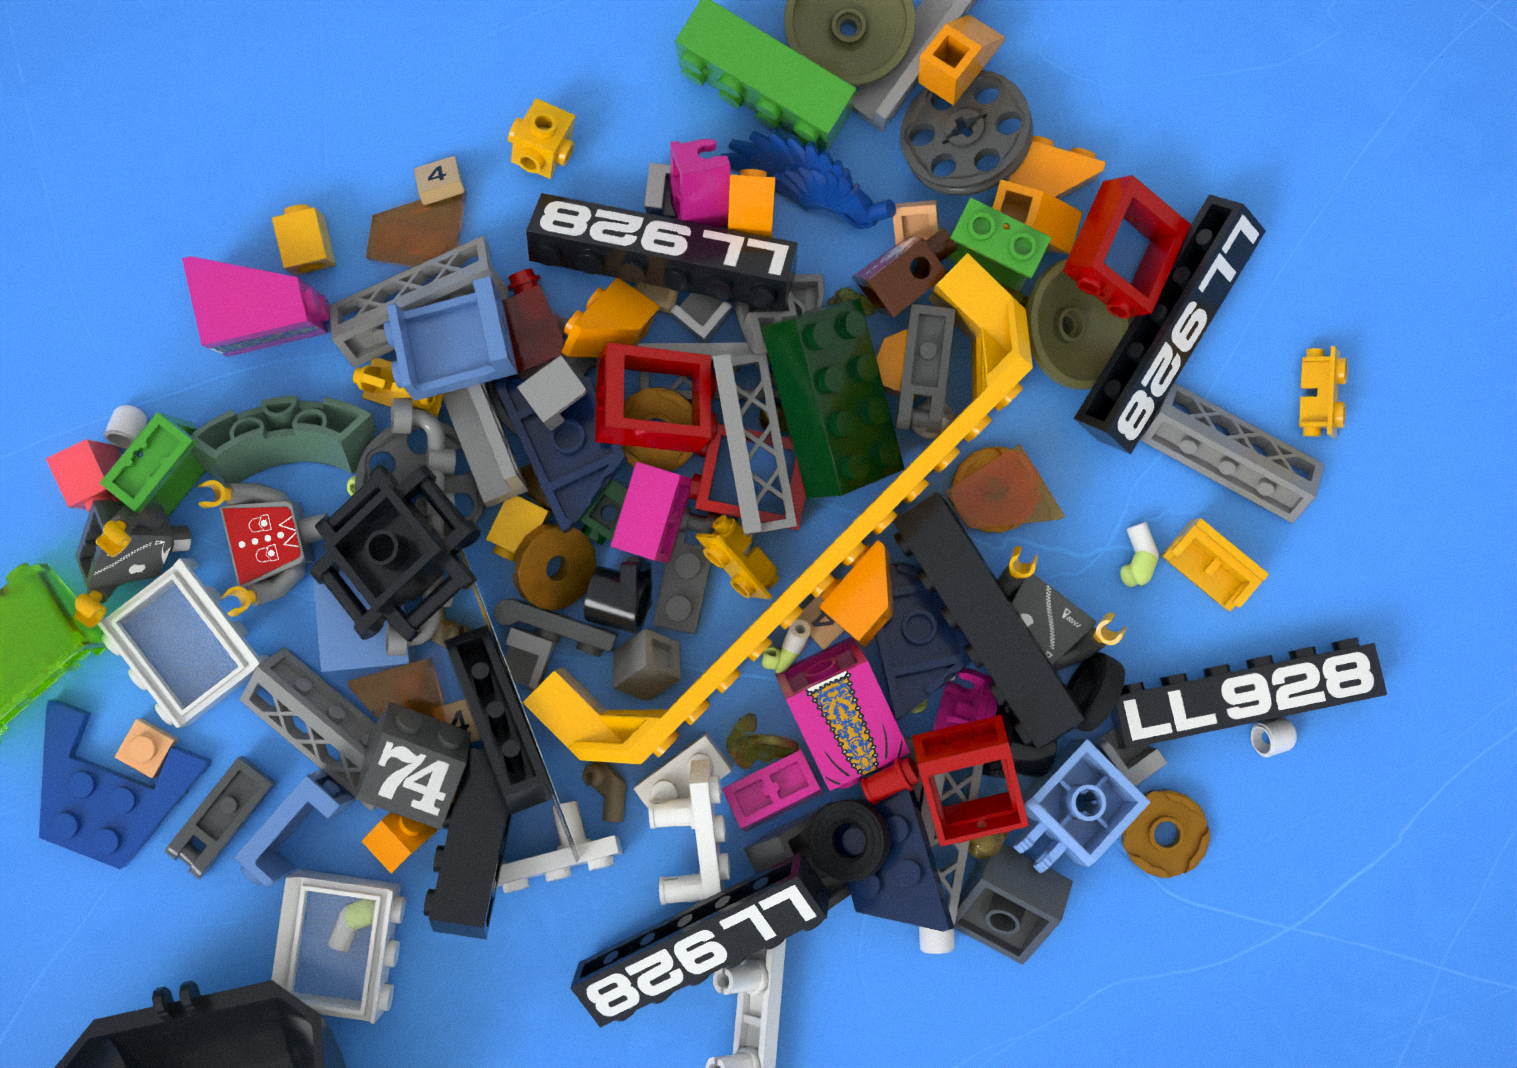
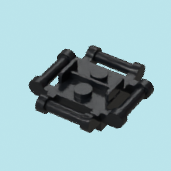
(393, 552)

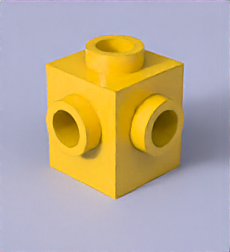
(542, 139)

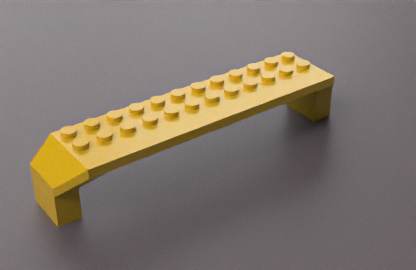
(998, 362)

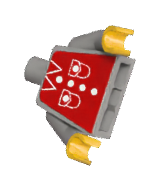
(265, 539)

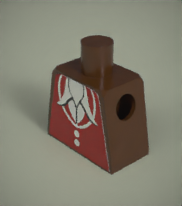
(889, 280)

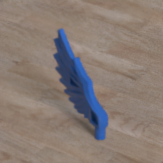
(809, 177)

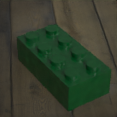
(833, 398)

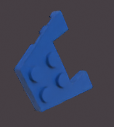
(97, 807)

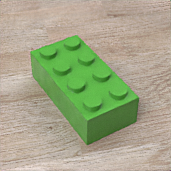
(763, 75)

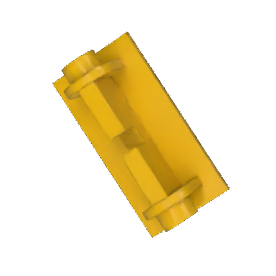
(1325, 375)
(380, 387)
(725, 549)

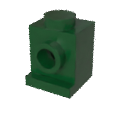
(595, 525)

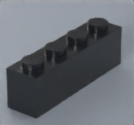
(498, 720)
(472, 854)

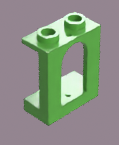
(1005, 254)
(165, 469)

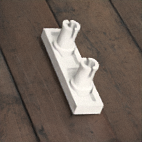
(710, 829)
(558, 863)
(759, 992)

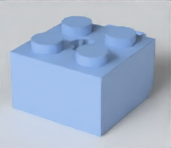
(1080, 834)

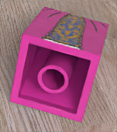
(250, 307)
(842, 714)

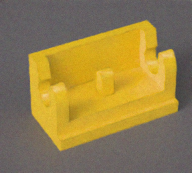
(1214, 564)

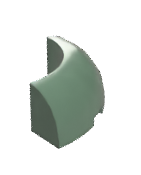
(283, 433)

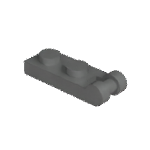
(925, 366)
(685, 577)
(555, 625)
(221, 816)

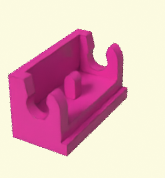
(699, 184)
(652, 513)
(966, 705)
(772, 791)

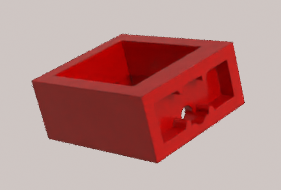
(1152, 217)
(609, 420)
(702, 484)
(961, 748)

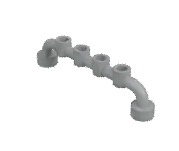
(441, 463)

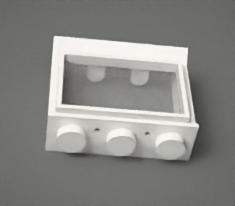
(181, 644)
(338, 943)

